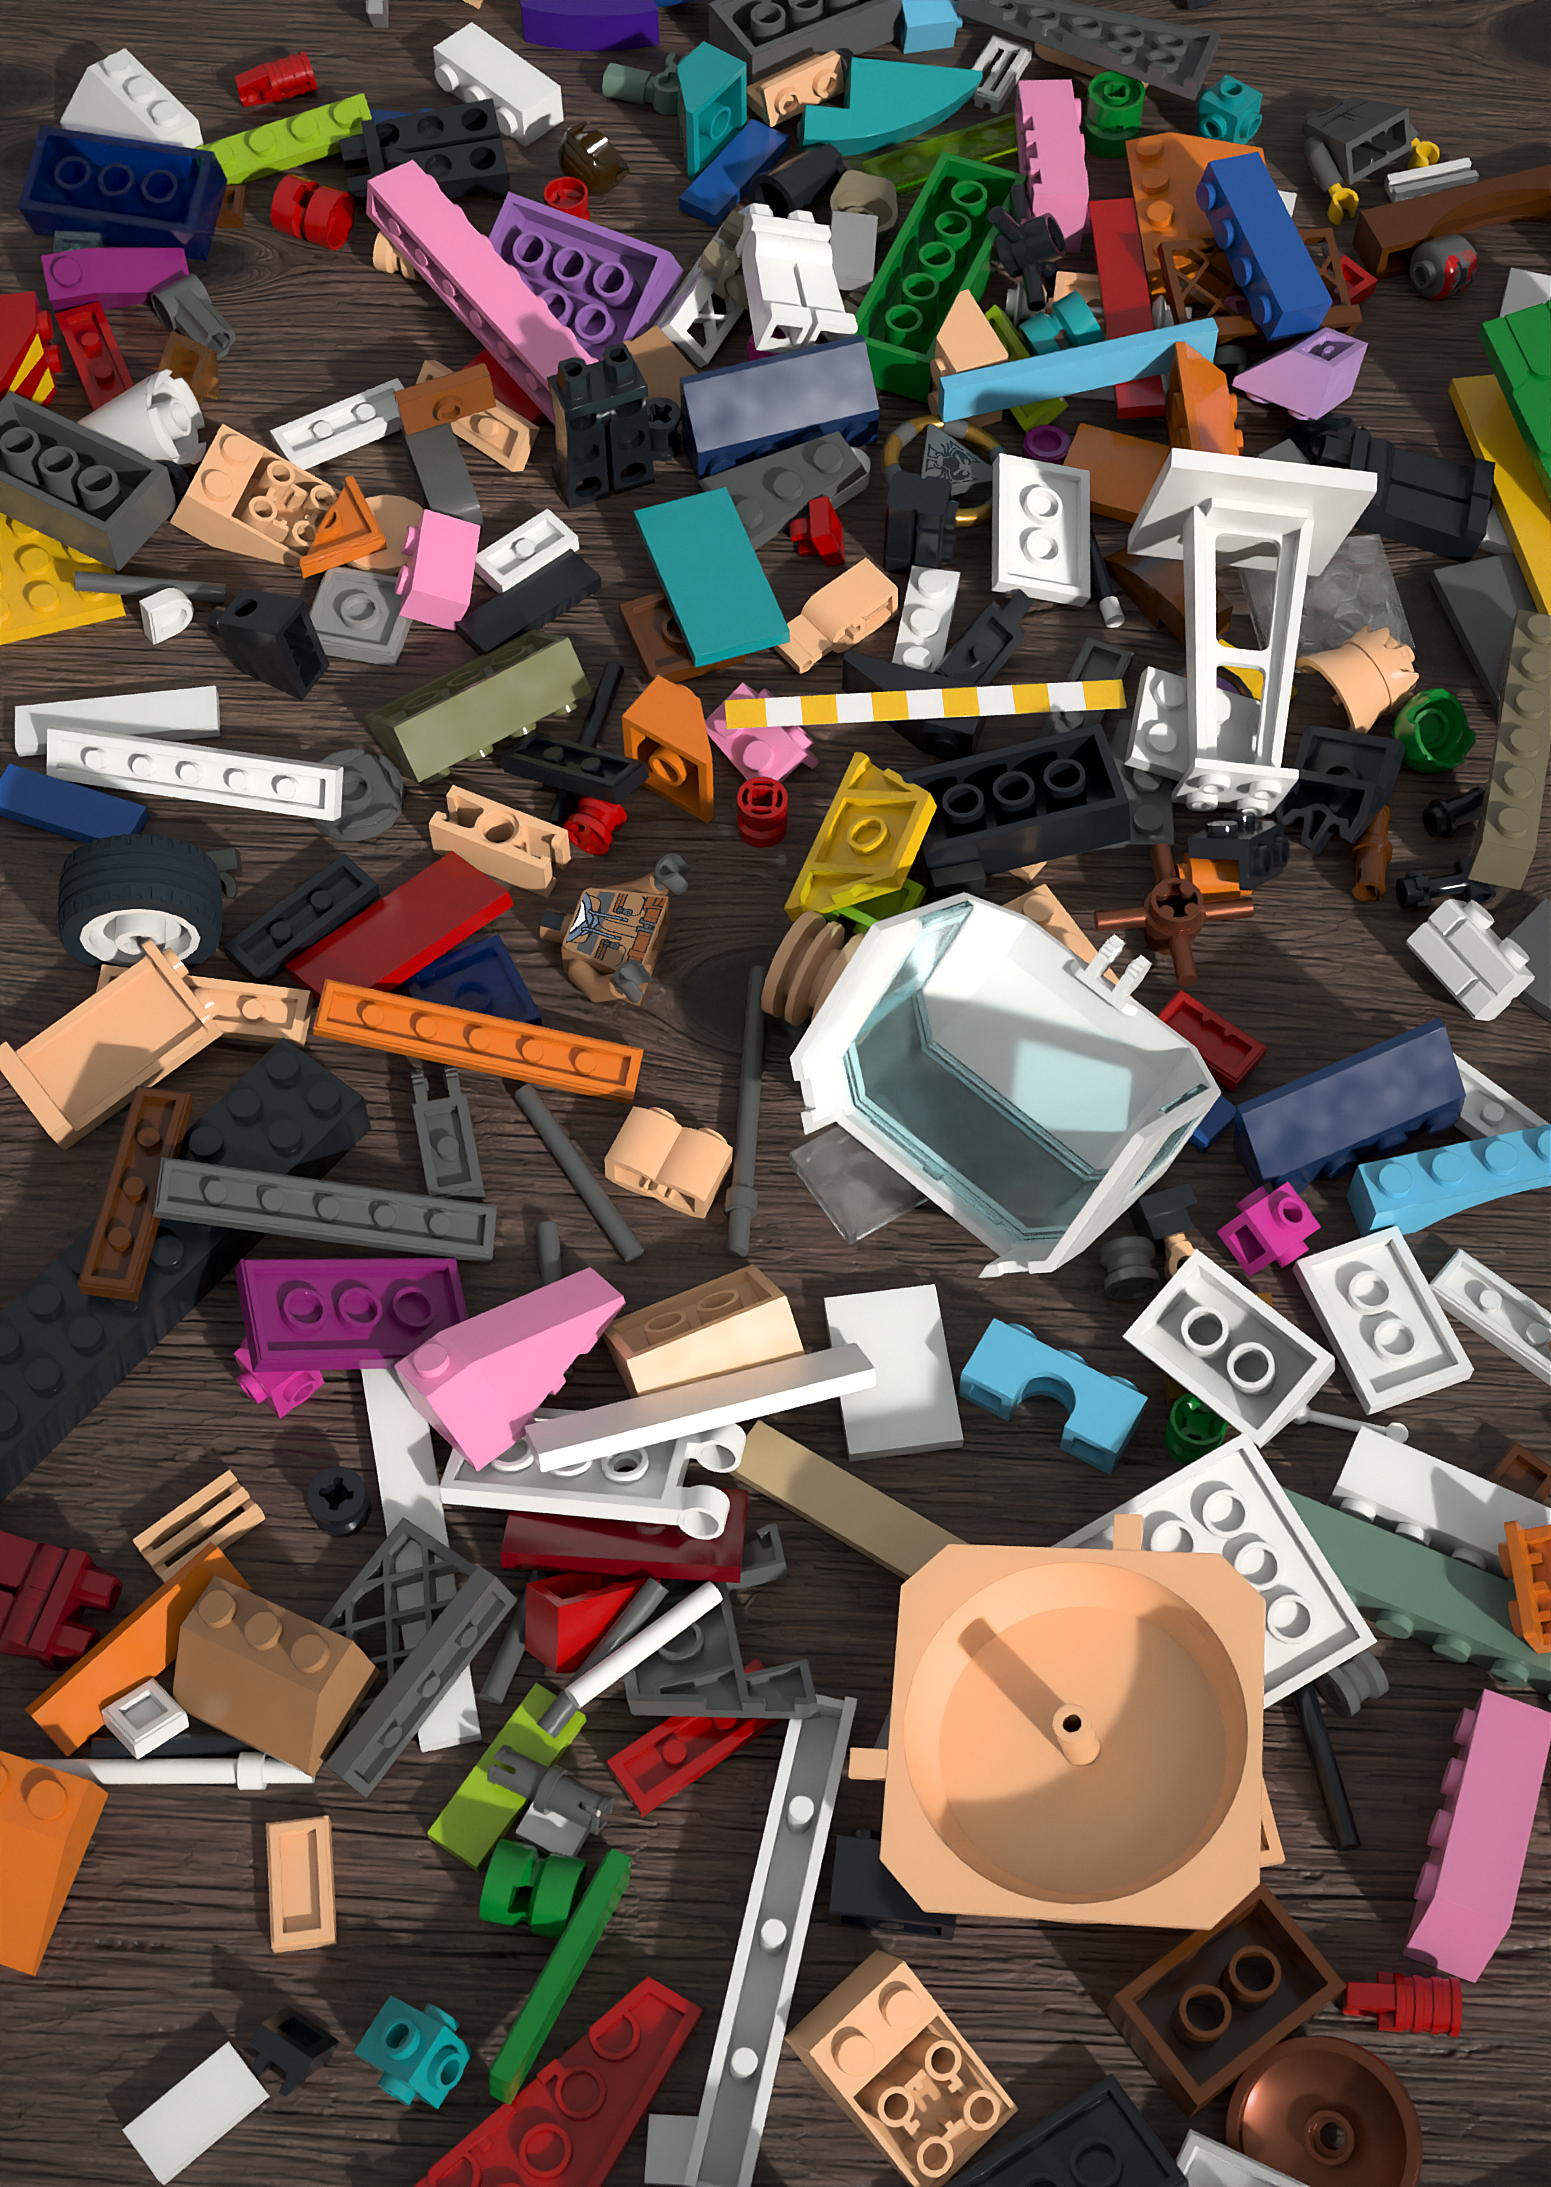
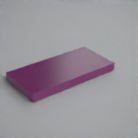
(345, 1310)

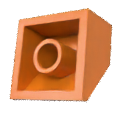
(671, 736)

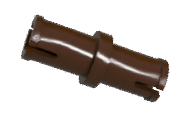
(1371, 855)

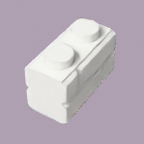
(1471, 958)

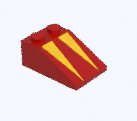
(26, 352)

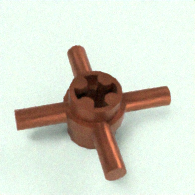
(1173, 915)

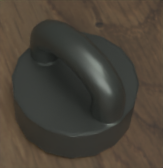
(1231, 361)

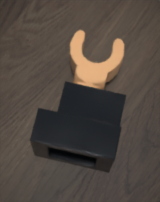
(1166, 1220)

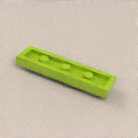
(289, 140)

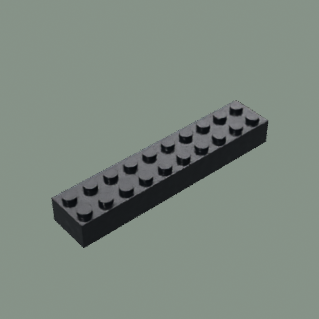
(74, 1348)

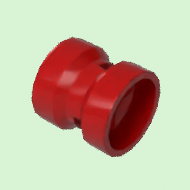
(568, 196)
(762, 812)

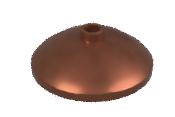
(1316, 2080)

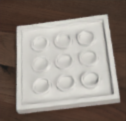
(1239, 1510)

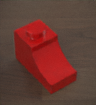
(572, 1615)

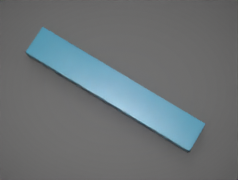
(1070, 370)

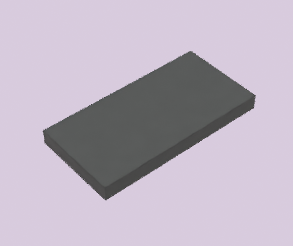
(1481, 607)

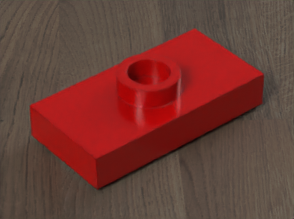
(1223, 1046)

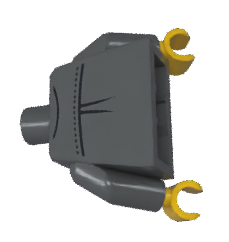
(1357, 140)

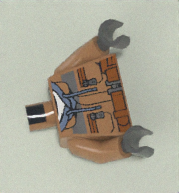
(617, 933)

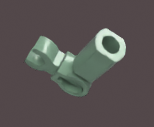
(640, 87)

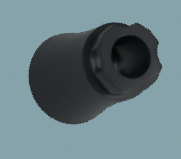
(799, 181)

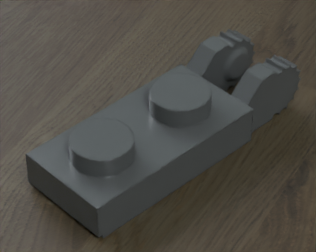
(447, 1140)

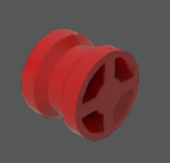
(594, 824)

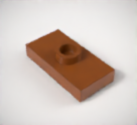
(445, 399)

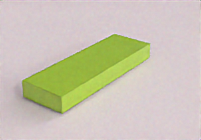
(485, 1811)

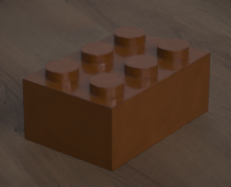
(1224, 2000)

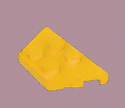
(863, 841)

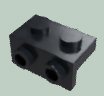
(1256, 845)

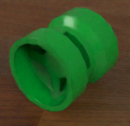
(1193, 1419)

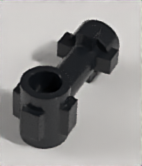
(1417, 890)

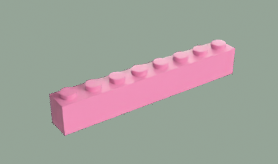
(472, 279)

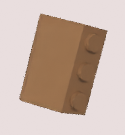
(268, 1675)

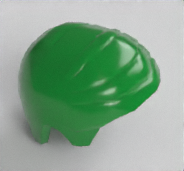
(1434, 732)

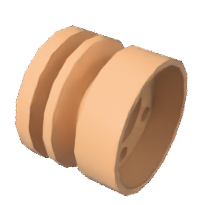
(806, 968)

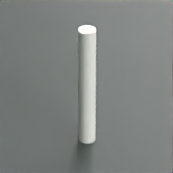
(643, 1645)

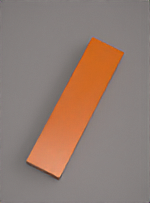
(128, 1654)

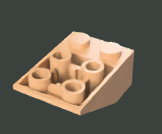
(253, 501)
(902, 2071)

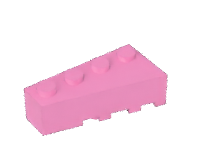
(1053, 155)
(1479, 1836)

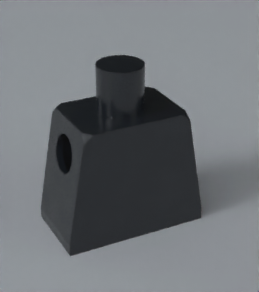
(271, 640)

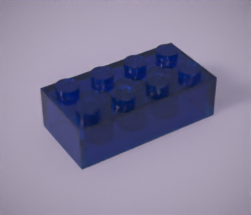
(123, 190)

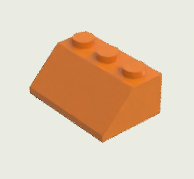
(1199, 406)

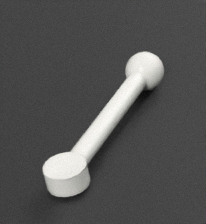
(1394, 1430)

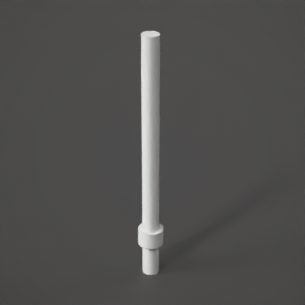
(249, 1771)

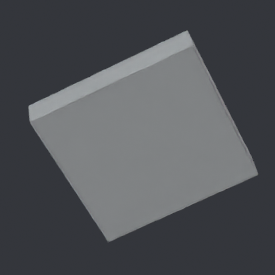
(359, 616)

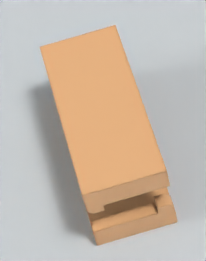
(494, 822)

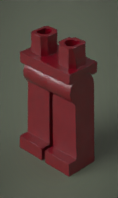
(45, 1598)

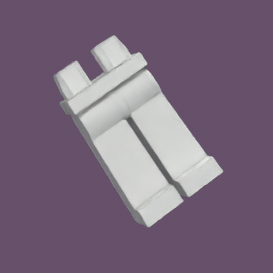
(791, 281)

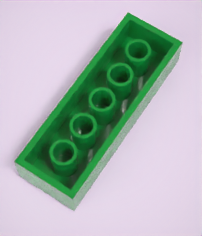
(936, 255)

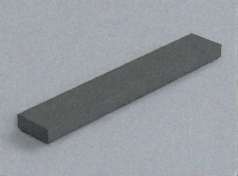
(324, 1210)

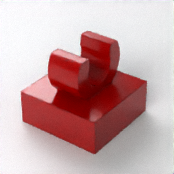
(820, 533)

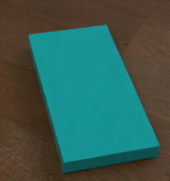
(711, 577)

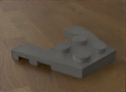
(703, 1665)

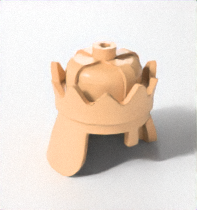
(1368, 673)

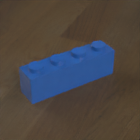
(1263, 246)

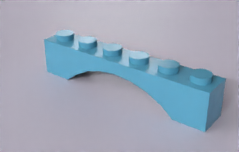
(1442, 1181)

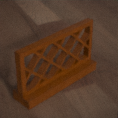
(1241, 328)

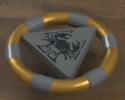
(947, 459)

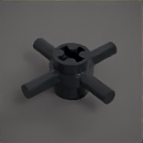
(1028, 245)

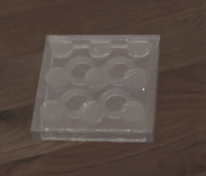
(1345, 597)

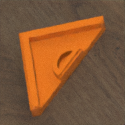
(344, 533)

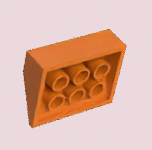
(1164, 185)
(43, 1838)

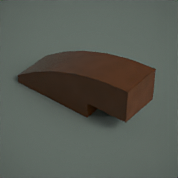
(1158, 590)

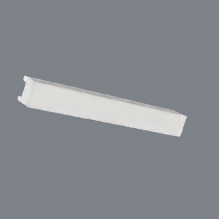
(770, 1949)

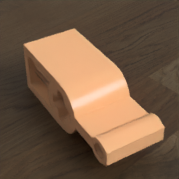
(840, 615)

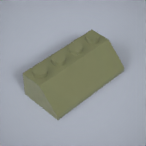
(479, 705)

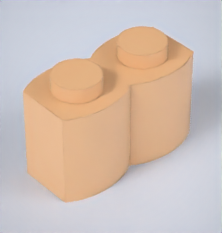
(669, 1161)

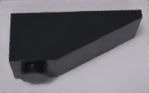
(942, 737)

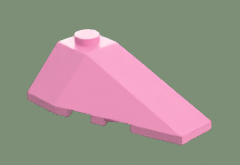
(496, 1368)

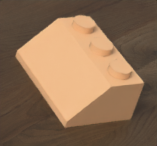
(704, 1333)

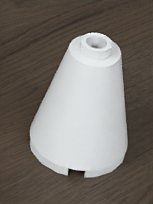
(154, 420)

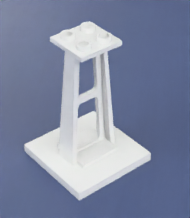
(1253, 517)

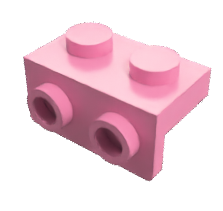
(762, 750)

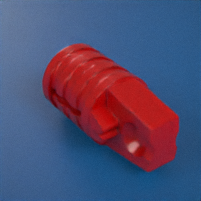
(276, 80)
(1407, 2003)

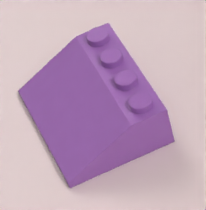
(587, 274)

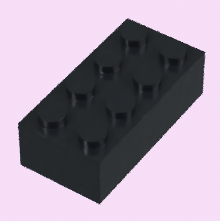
(1024, 803)

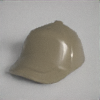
(867, 195)

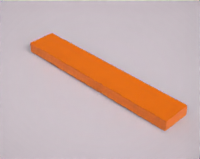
(477, 1041)

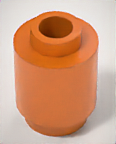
(1213, 877)

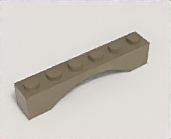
(1520, 756)

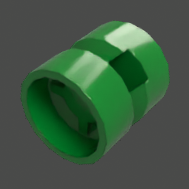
(1112, 114)
(555, 1895)

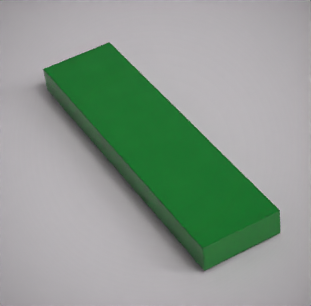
(559, 1976)

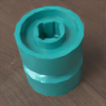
(1070, 317)

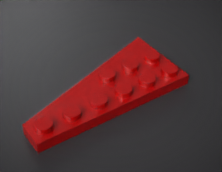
(582, 2106)

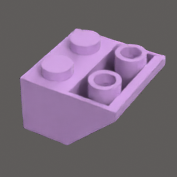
(1306, 375)

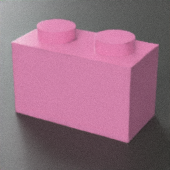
(438, 569)

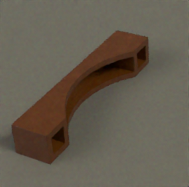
(1392, 231)

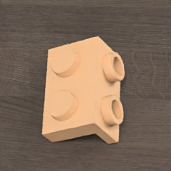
(798, 85)

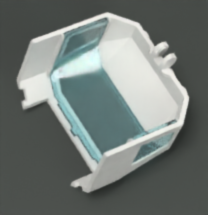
(1003, 1076)

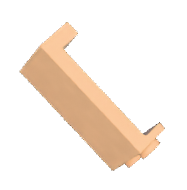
(109, 1045)

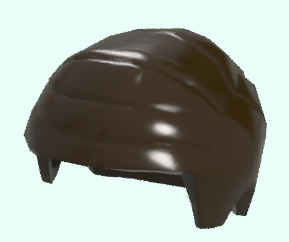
(591, 159)

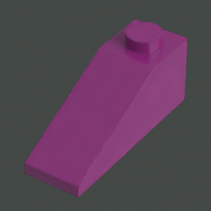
(110, 275)

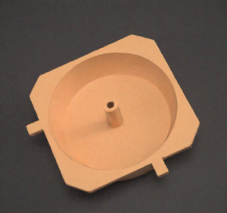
(1075, 1735)

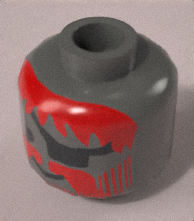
(1443, 267)

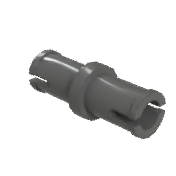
(550, 1789)

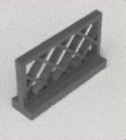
(426, 1669)

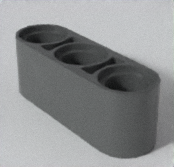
(442, 473)

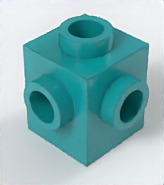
(1229, 111)
(414, 2052)

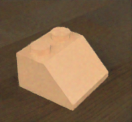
(965, 345)

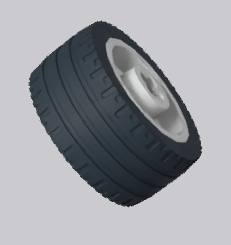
(139, 890)

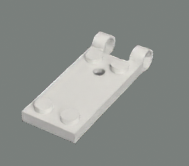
(595, 1487)

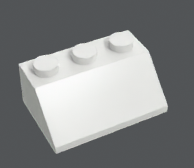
(128, 102)
(1230, 1349)

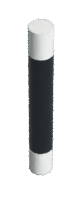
(1103, 586)

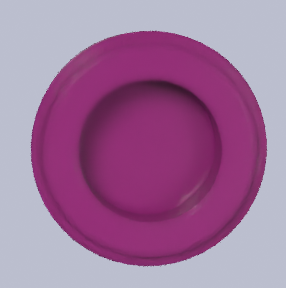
(1046, 444)

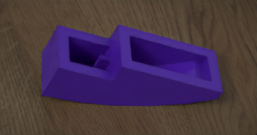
(590, 24)

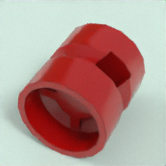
(312, 211)

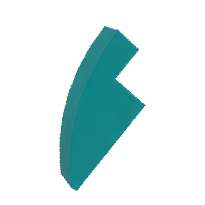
(887, 105)

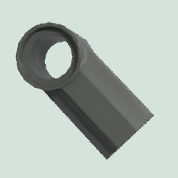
(189, 310)

